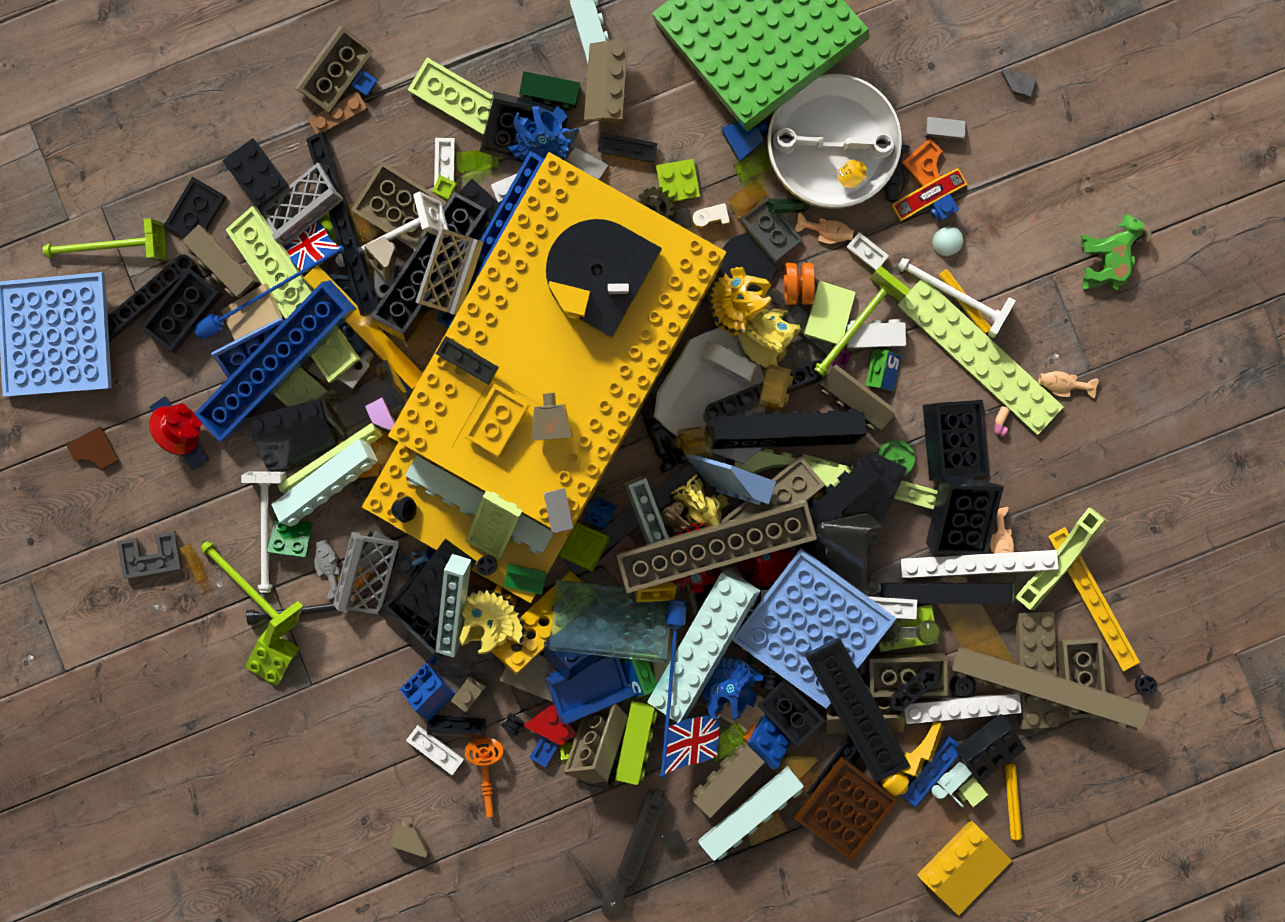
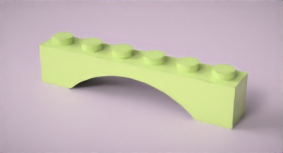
(766, 460)
(1079, 538)

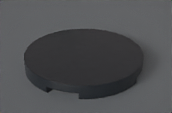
(746, 253)

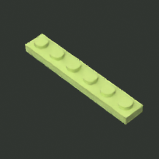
(369, 434)

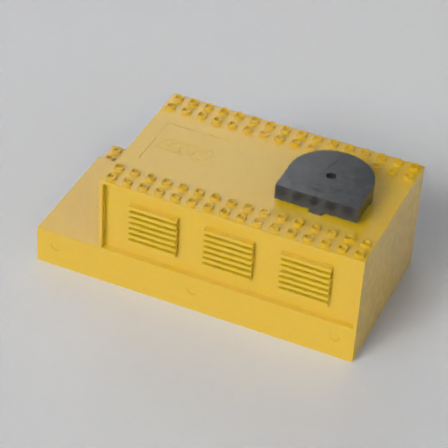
(598, 366)

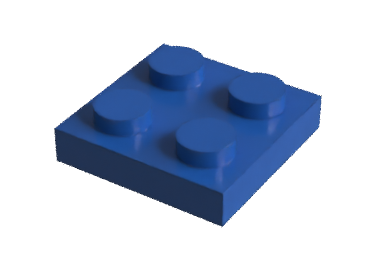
(769, 742)

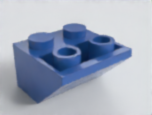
(427, 691)

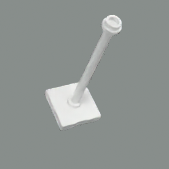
(430, 218)
(997, 316)
(264, 479)

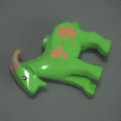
(1116, 254)

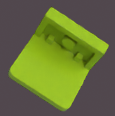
(272, 660)

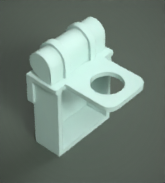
(951, 781)

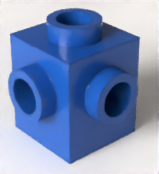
(600, 512)

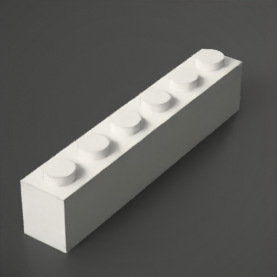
(963, 707)

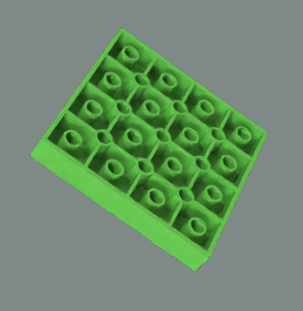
(760, 50)

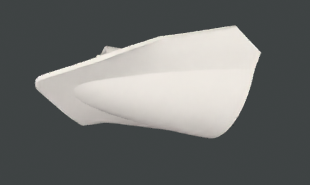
(706, 372)

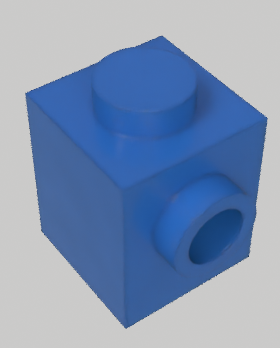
(943, 208)

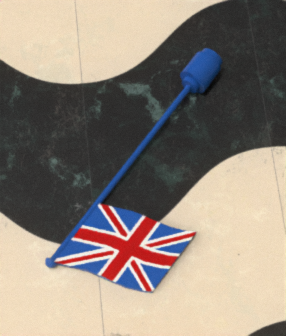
(304, 251)
(693, 738)

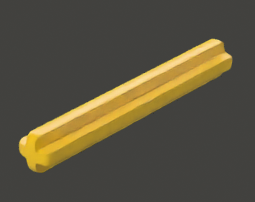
(973, 313)
(1013, 801)

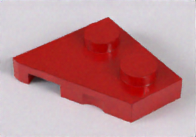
(549, 726)

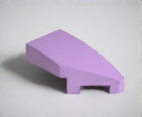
(380, 414)

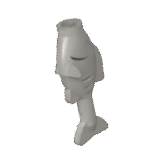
(327, 564)

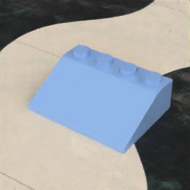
(733, 480)

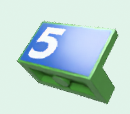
(883, 369)
(639, 676)

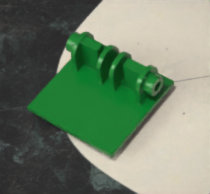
(290, 540)

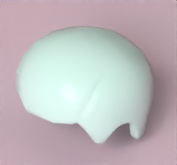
(947, 241)

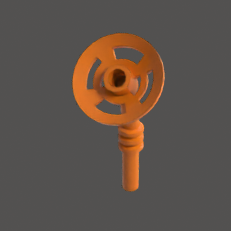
(482, 760)

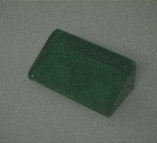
(787, 206)

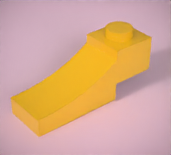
(924, 751)

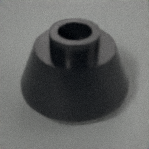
(404, 509)
(958, 682)

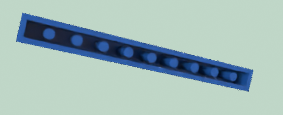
(501, 219)

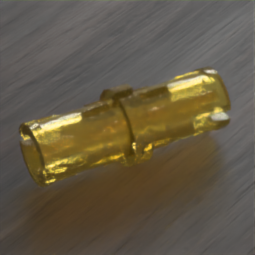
(193, 563)

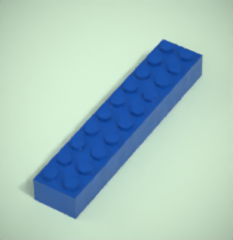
(275, 360)

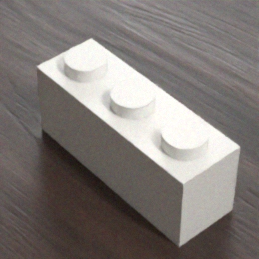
(878, 335)

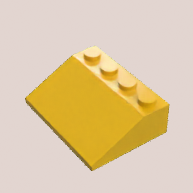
(964, 867)

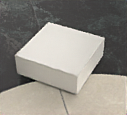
(618, 288)

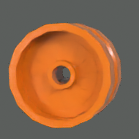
(795, 284)

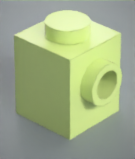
(971, 791)

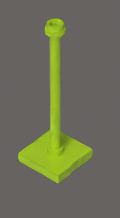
(153, 240)
(888, 285)
(281, 622)

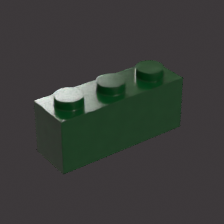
(549, 90)

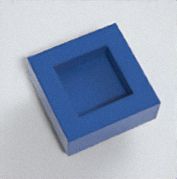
(364, 82)

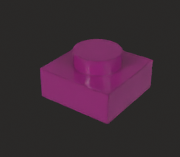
(842, 359)

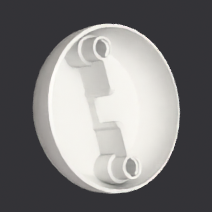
(828, 126)

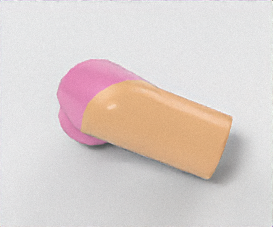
(1000, 420)

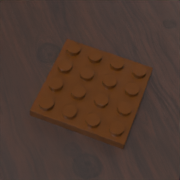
(846, 809)

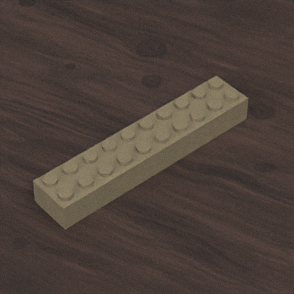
(715, 546)

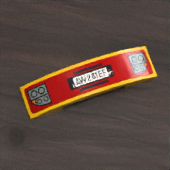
(929, 194)

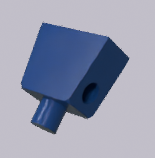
(743, 142)

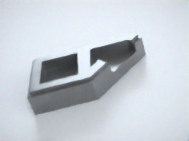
(1019, 83)

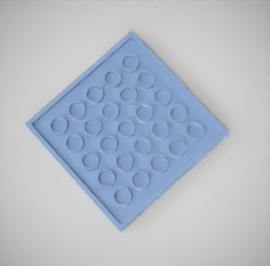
(54, 335)
(806, 611)

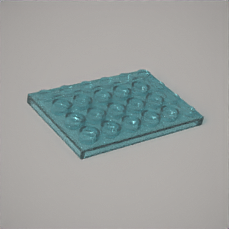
(608, 622)

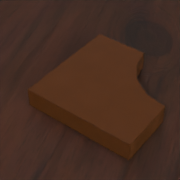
(93, 447)

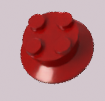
(175, 428)

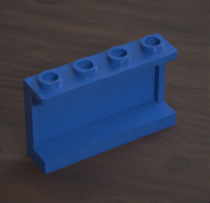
(590, 690)

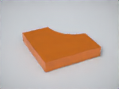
(923, 162)

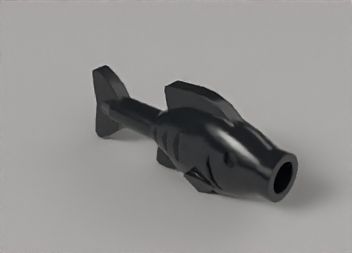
(898, 180)

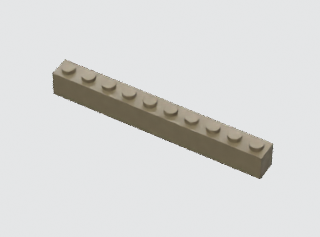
(1050, 687)

